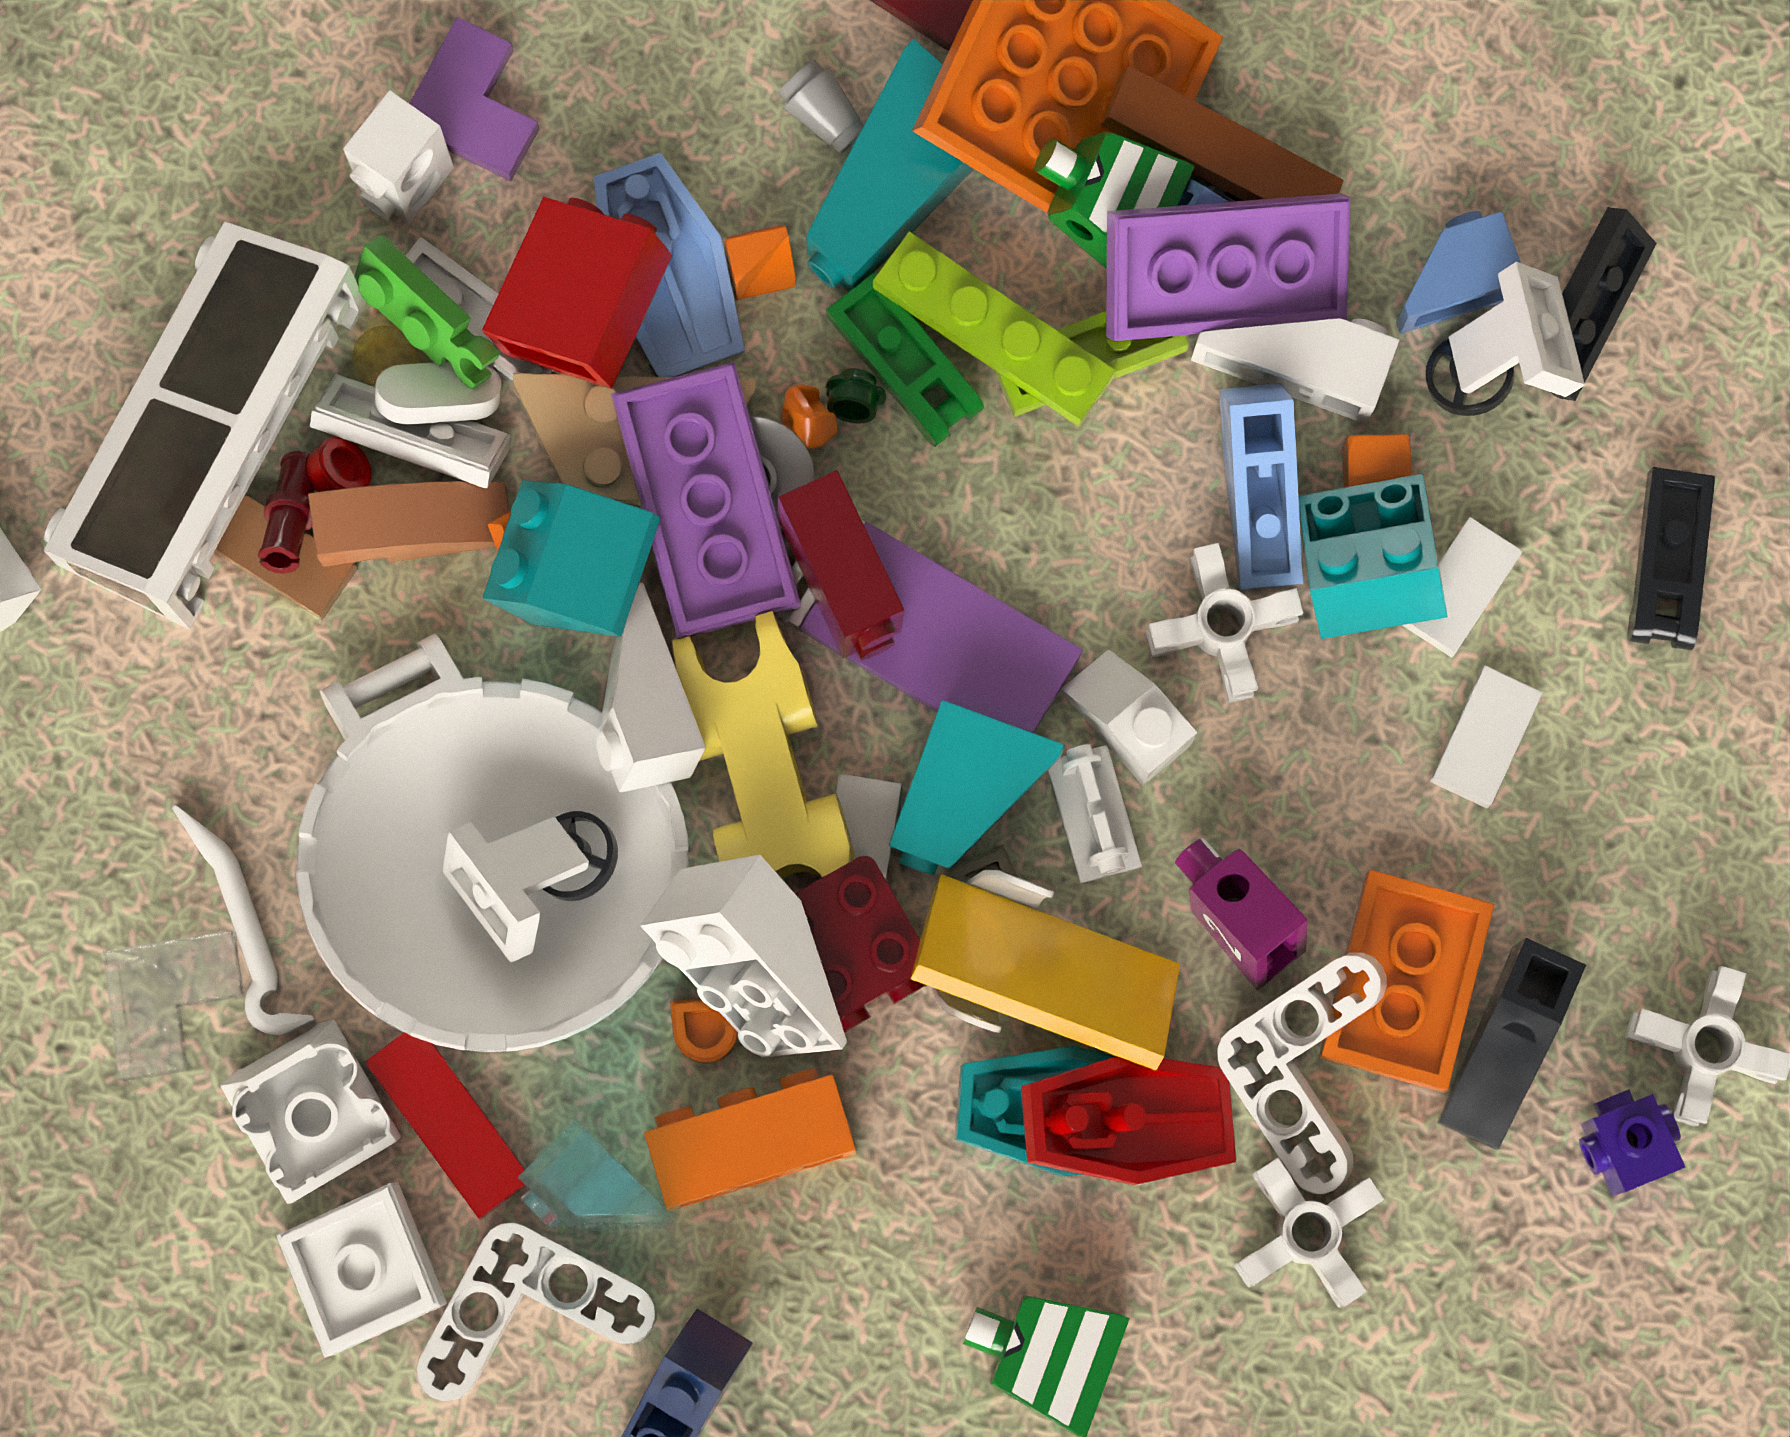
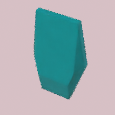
(992, 1104)

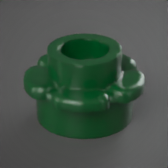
(854, 396)

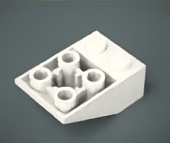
(749, 955)

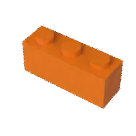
(749, 1139)

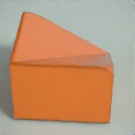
(760, 262)

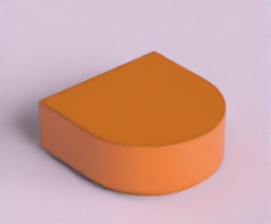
(701, 1031)

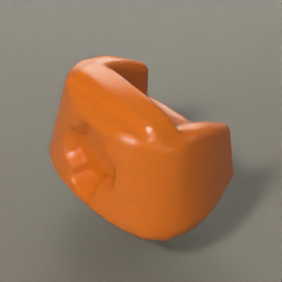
(808, 416)

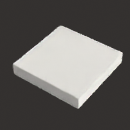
(361, 1269)

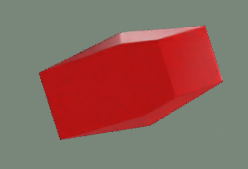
(1130, 1120)

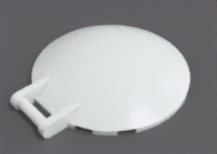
(379, 843)

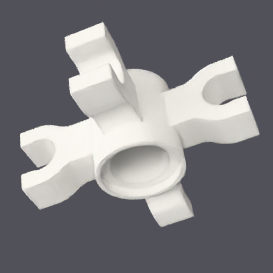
(1193, 630)
(1716, 1016)
(1327, 1261)

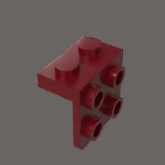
(861, 938)

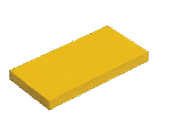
(1047, 972)

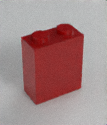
(578, 290)

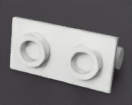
(1093, 813)

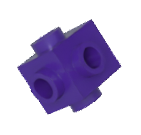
(1654, 1139)

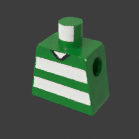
(1105, 176)
(1051, 1357)

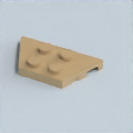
(582, 431)

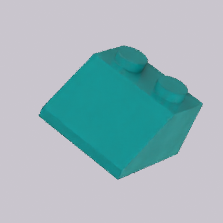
(571, 558)

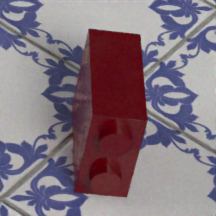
(841, 566)

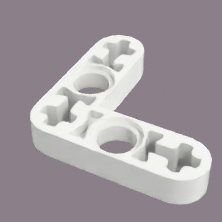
(1281, 1048)
(534, 1281)

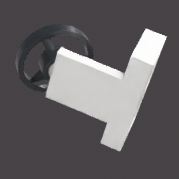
(1522, 329)
(502, 874)

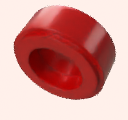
(337, 466)

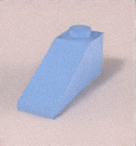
(1262, 484)

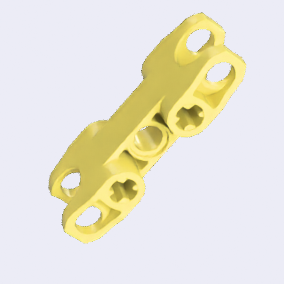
(752, 729)

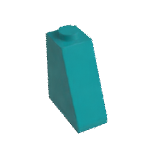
(966, 784)

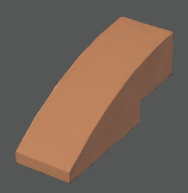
(404, 520)

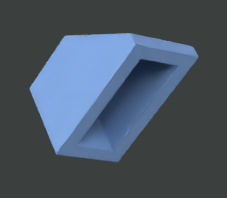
(1461, 271)

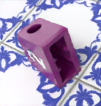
(1259, 931)

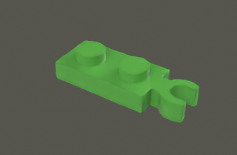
(422, 312)

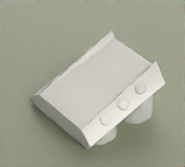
(309, 1110)

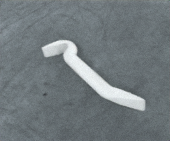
(247, 930)

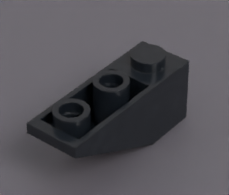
(1511, 1041)

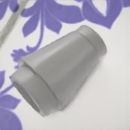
(822, 106)

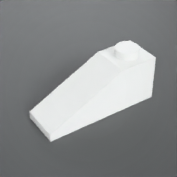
(1317, 362)
(646, 717)

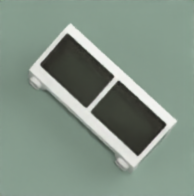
(202, 419)

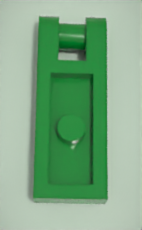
(904, 359)

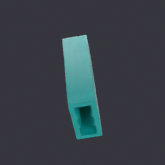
(886, 181)

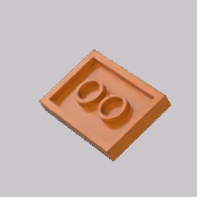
(1431, 959)

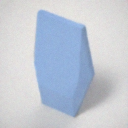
(694, 306)

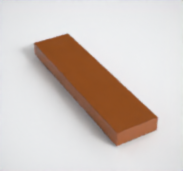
(1215, 145)

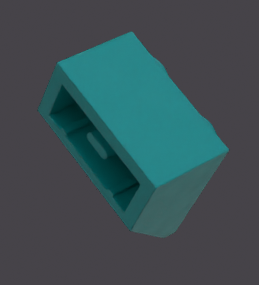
(1371, 556)

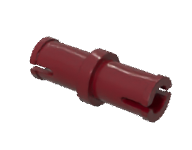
(287, 516)

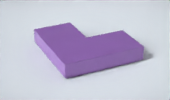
(457, 99)

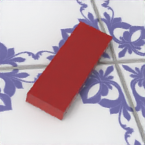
(448, 1122)

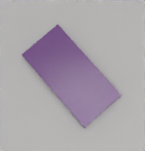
(1226, 265)
(707, 483)
(961, 643)

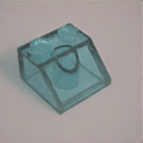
(588, 1188)

